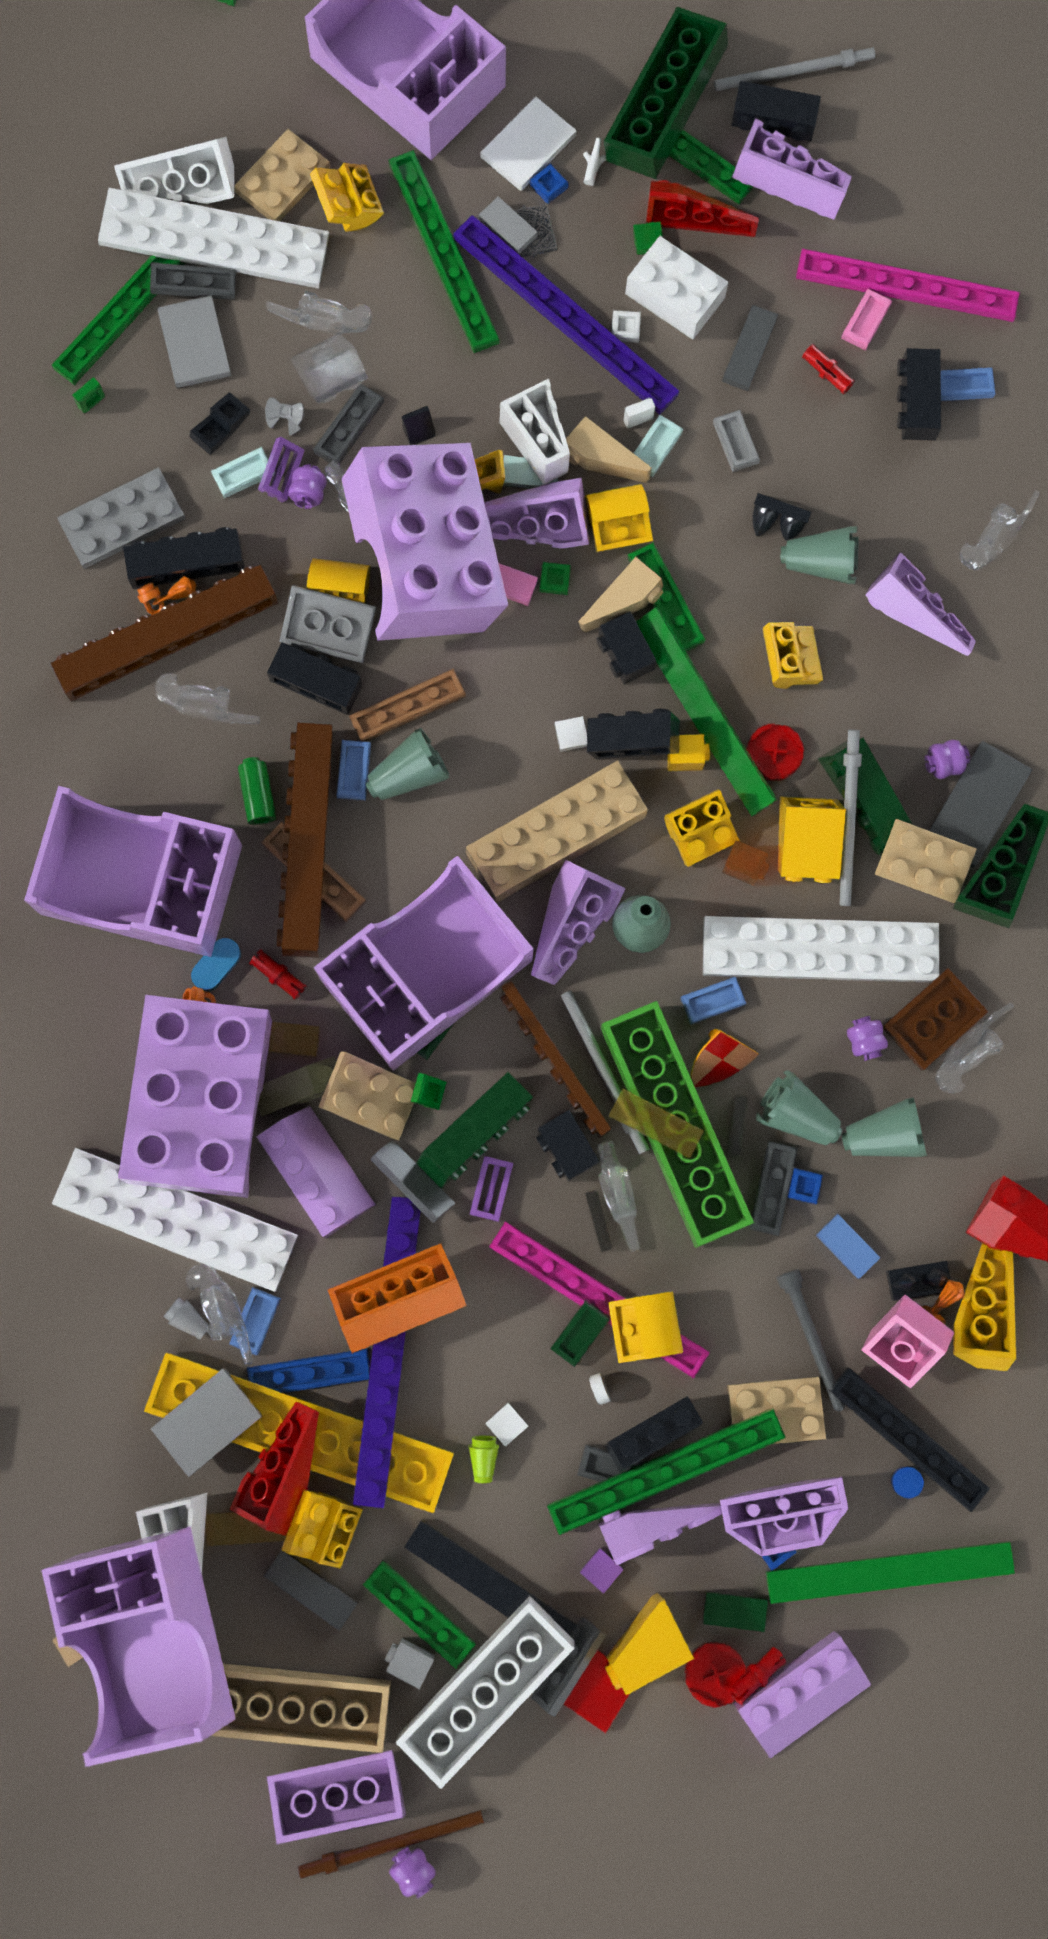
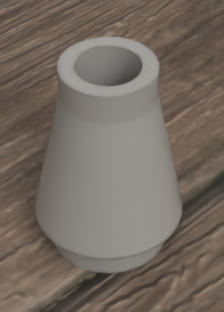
(186, 1318)

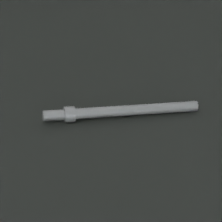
(846, 59)
(852, 761)
(600, 1063)

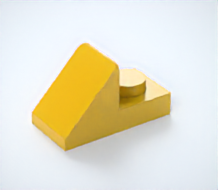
(491, 471)

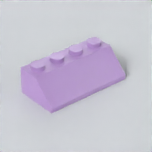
(316, 1171)
(803, 1694)
(335, 1796)

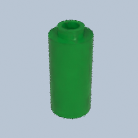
(256, 791)

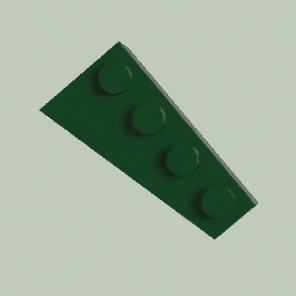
(875, 802)
(1002, 877)
(474, 1129)

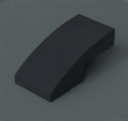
(220, 424)

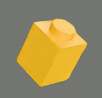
(691, 754)

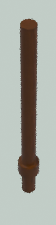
(331, 1862)

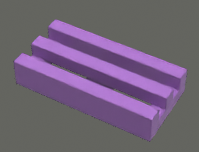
(271, 464)
(485, 1213)

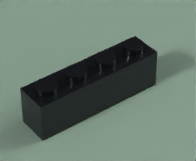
(189, 556)

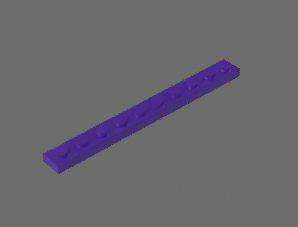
(565, 314)
(385, 1373)

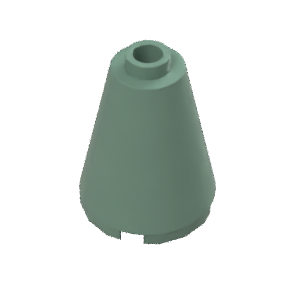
(824, 554)
(407, 768)
(641, 923)
(798, 1111)
(887, 1133)

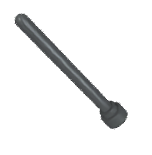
(791, 1283)

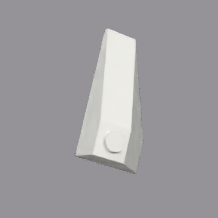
(189, 173)

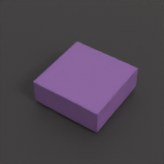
(601, 1570)

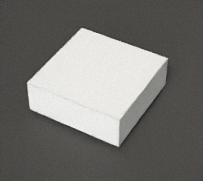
(626, 325)
(639, 413)
(571, 734)
(506, 1424)

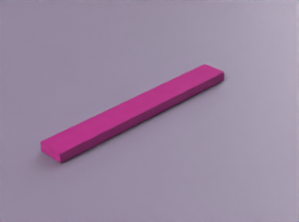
(908, 285)
(578, 1285)

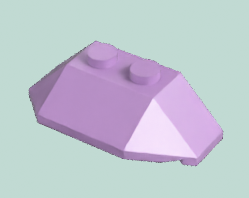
(785, 1515)

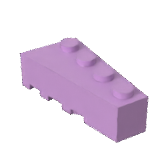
(790, 172)

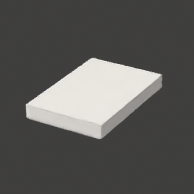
(528, 143)

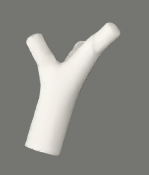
(594, 162)

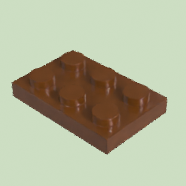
(935, 1019)

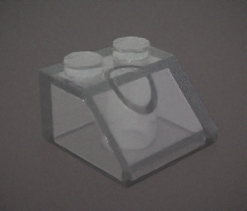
(329, 368)

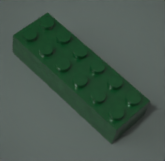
(666, 92)

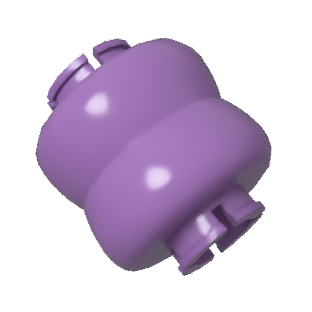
(307, 486)
(947, 759)
(867, 1038)
(412, 1872)

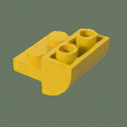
(347, 195)
(619, 517)
(339, 578)
(792, 654)
(701, 827)
(645, 1327)
(322, 1528)

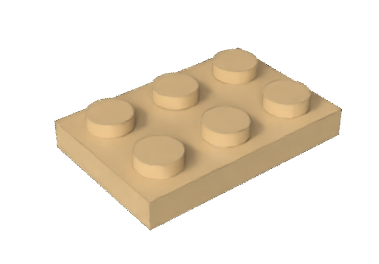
(280, 176)
(925, 861)
(368, 1096)
(793, 1400)

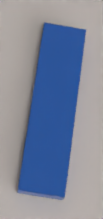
(312, 1371)

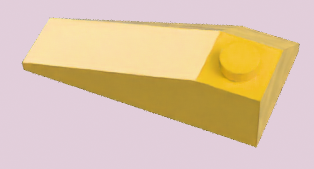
(987, 1313)

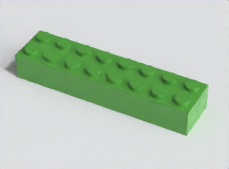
(656, 1072)

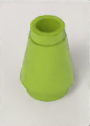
(483, 1457)

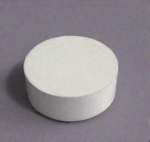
(599, 1389)

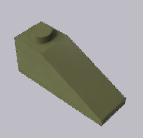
(296, 1087)

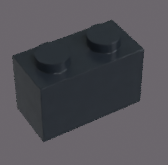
(626, 648)
(567, 1145)

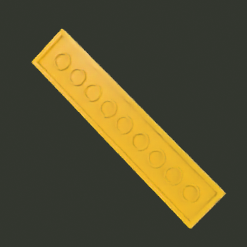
(415, 1467)

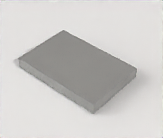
(194, 341)
(328, 623)
(206, 1422)

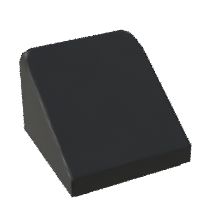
(418, 425)

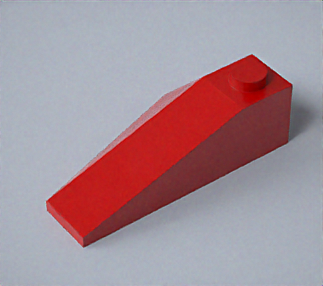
(690, 210)
(1012, 1220)
(277, 1483)

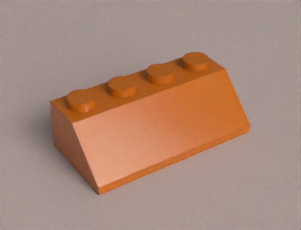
(396, 1298)

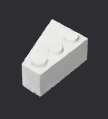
(536, 431)
(174, 1516)

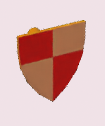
(720, 1059)

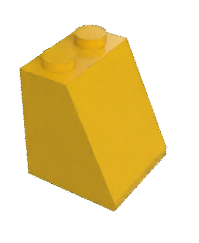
(810, 838)
(647, 1648)

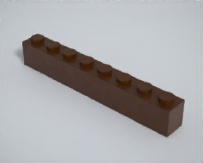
(164, 632)
(306, 840)

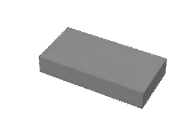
(508, 225)
(736, 440)

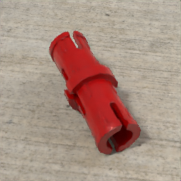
(818, 359)
(278, 974)
(757, 1675)

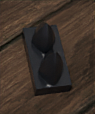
(767, 511)
(918, 1280)

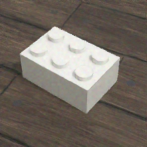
(676, 287)

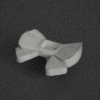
(294, 413)

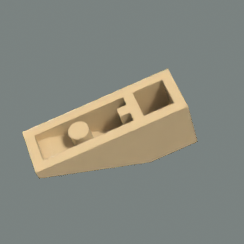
(603, 454)
(628, 593)

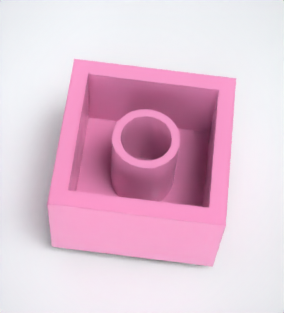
(908, 1341)

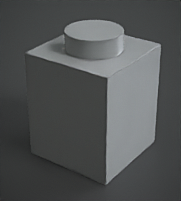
(409, 1662)

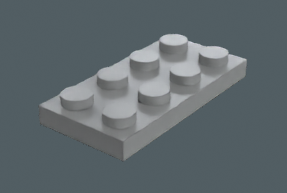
(121, 518)

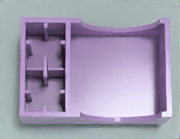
(409, 64)
(429, 536)
(134, 873)
(425, 964)
(195, 1096)
(148, 1640)

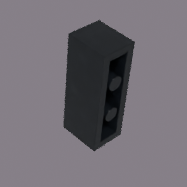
(779, 109)
(919, 394)
(315, 677)
(633, 734)
(653, 1434)

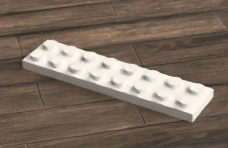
(213, 238)
(820, 949)
(176, 1221)

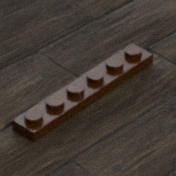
(547, 1050)

